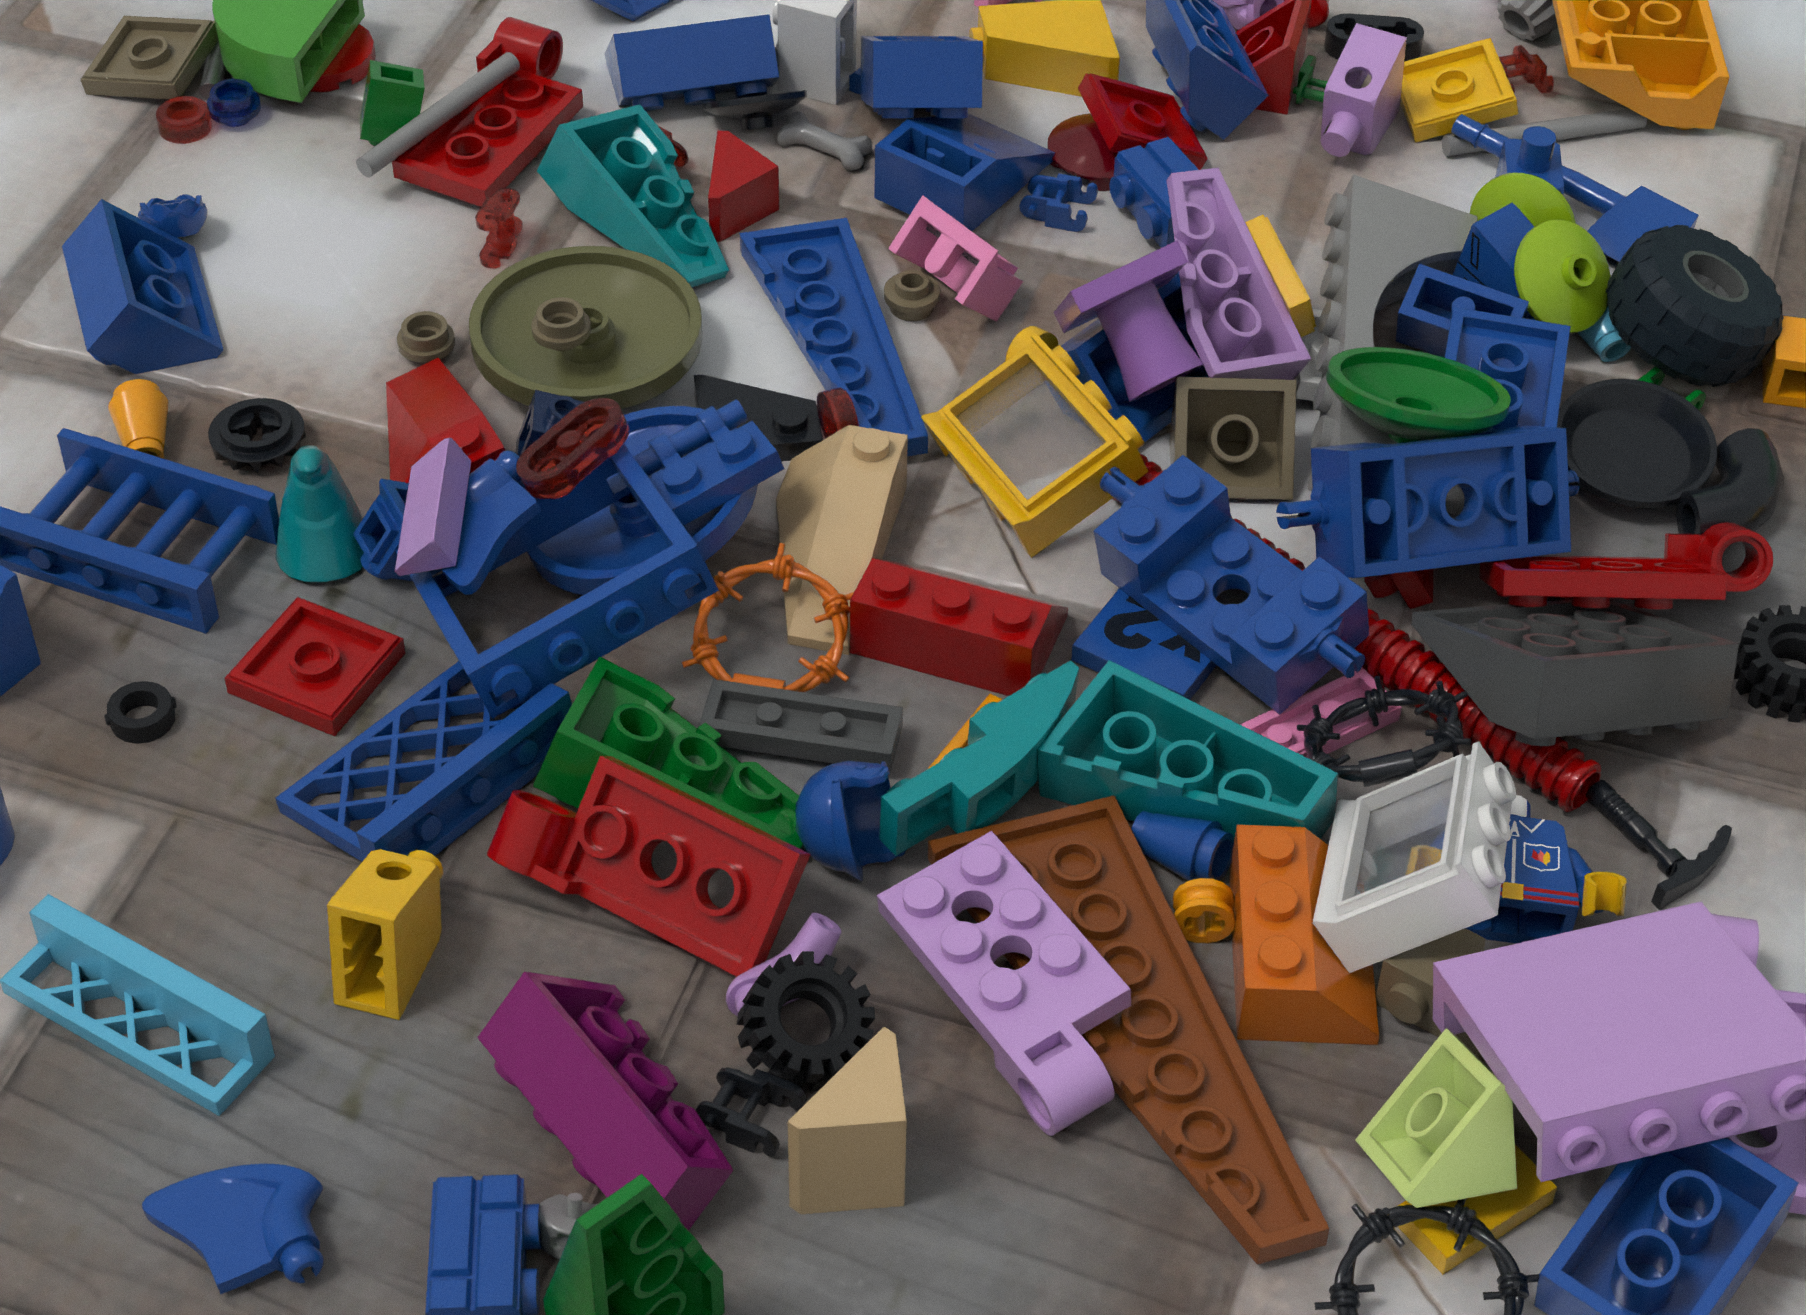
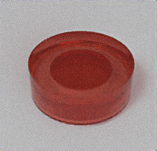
(183, 119)
(835, 411)

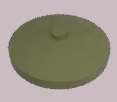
(639, 315)

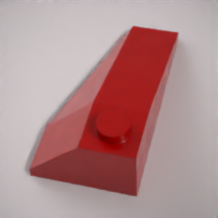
(428, 408)

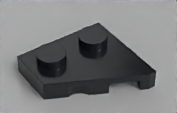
(784, 419)

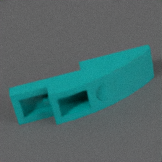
(987, 776)

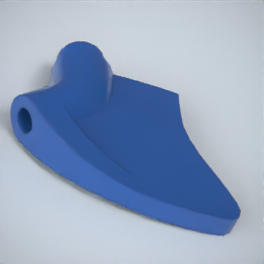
(492, 514)
(243, 1221)

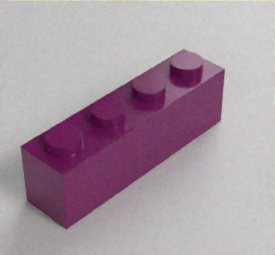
(601, 1092)

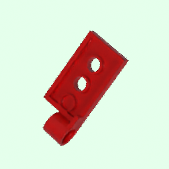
(504, 128)
(1687, 571)
(608, 860)

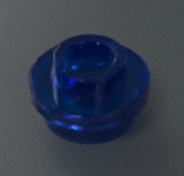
(233, 102)

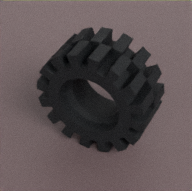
(1761, 670)
(828, 990)

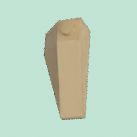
(836, 518)

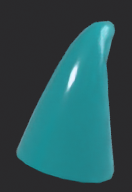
(317, 521)

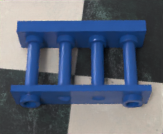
(138, 574)

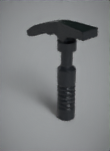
(1682, 873)

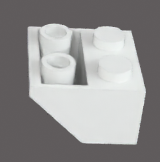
(816, 46)

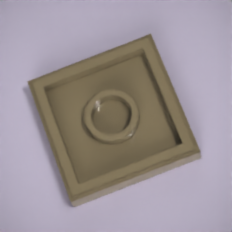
(150, 57)

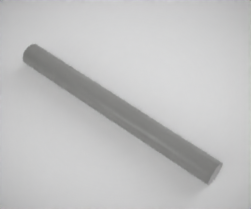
(437, 114)
(1563, 128)

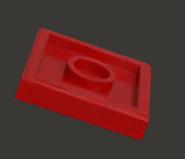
(1137, 115)
(315, 666)

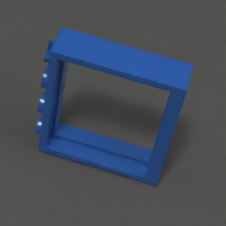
(594, 621)

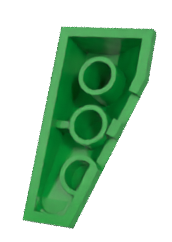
(635, 723)

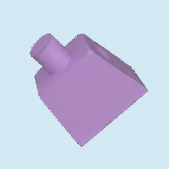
(1359, 116)

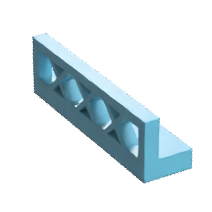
(148, 983)

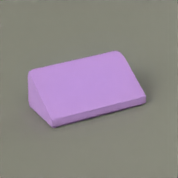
(434, 510)

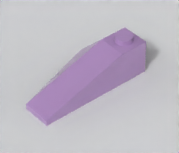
(1226, 286)

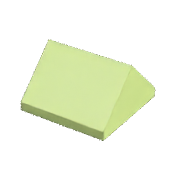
(1445, 1129)

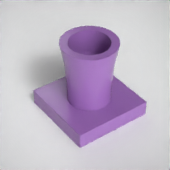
(1136, 320)

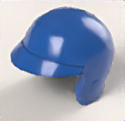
(842, 816)

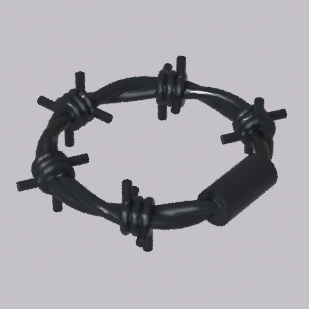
(1393, 765)
(1459, 1219)

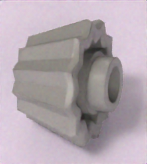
(1527, 17)

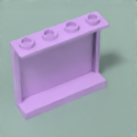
(1629, 1037)

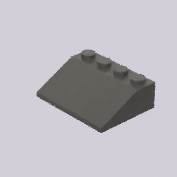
(1582, 668)

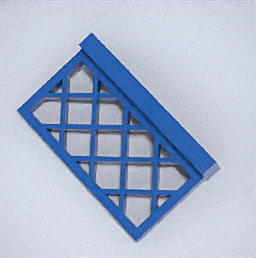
(454, 788)

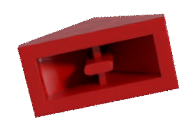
(741, 186)

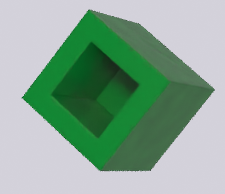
(390, 99)

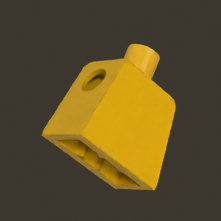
(384, 930)

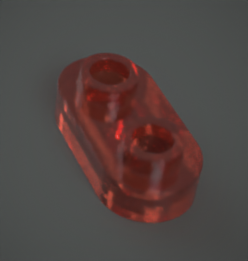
(572, 448)

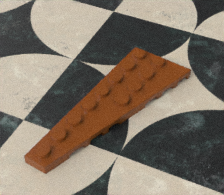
(1172, 1046)

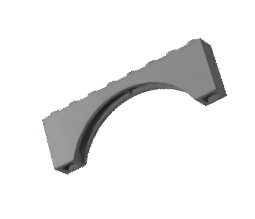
(1372, 258)

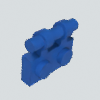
(715, 473)

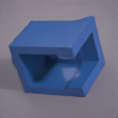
(381, 530)

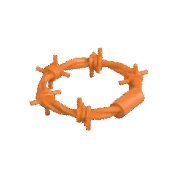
(782, 568)

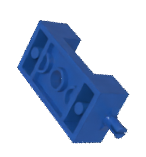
(1386, 503)
(1181, 548)

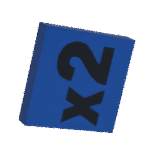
(1142, 644)

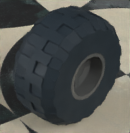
(1694, 306)

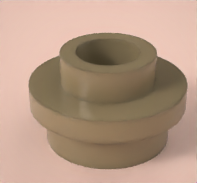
(911, 295)
(560, 324)
(425, 337)

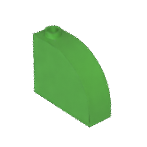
(283, 43)

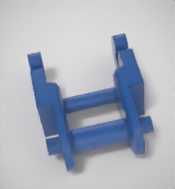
(1048, 201)

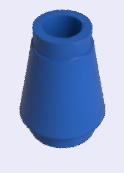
(1185, 844)

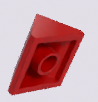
(1277, 50)

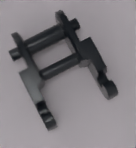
(757, 1089)

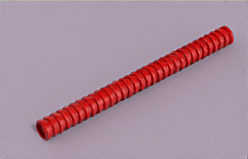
(1407, 666)

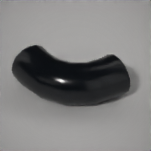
(1747, 488)

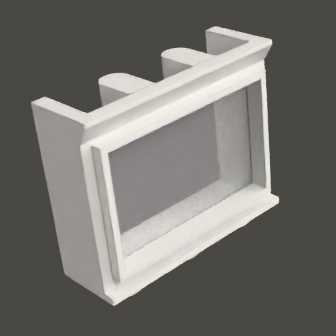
(1416, 859)

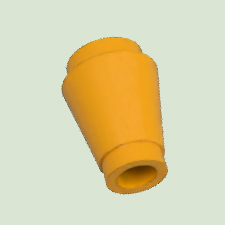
(140, 416)

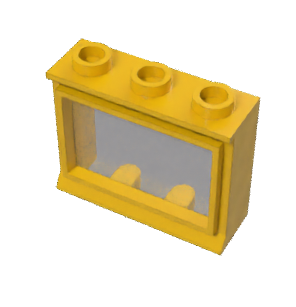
(1037, 443)

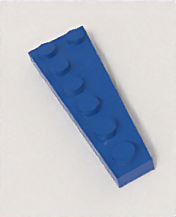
(836, 320)

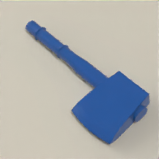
(1623, 217)

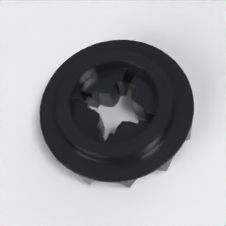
(235, 426)

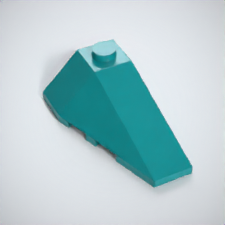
(624, 182)

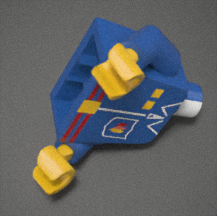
(1546, 883)

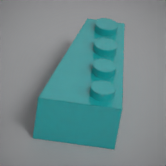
(1178, 760)

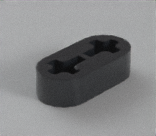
(1341, 26)

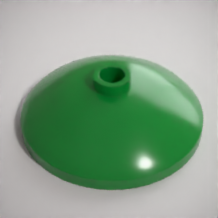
(1416, 393)

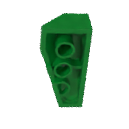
(634, 1261)

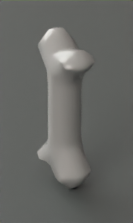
(848, 150)

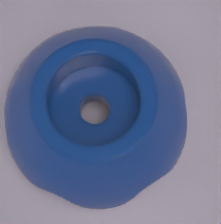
(177, 217)

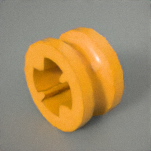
(1204, 910)

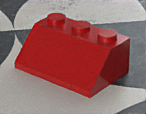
(952, 627)

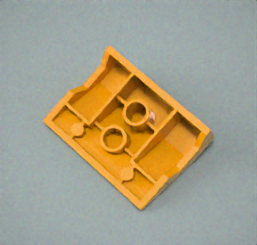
(1647, 56)

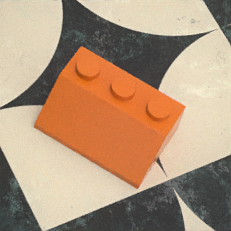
(1283, 968)

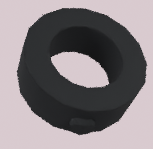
(142, 729)

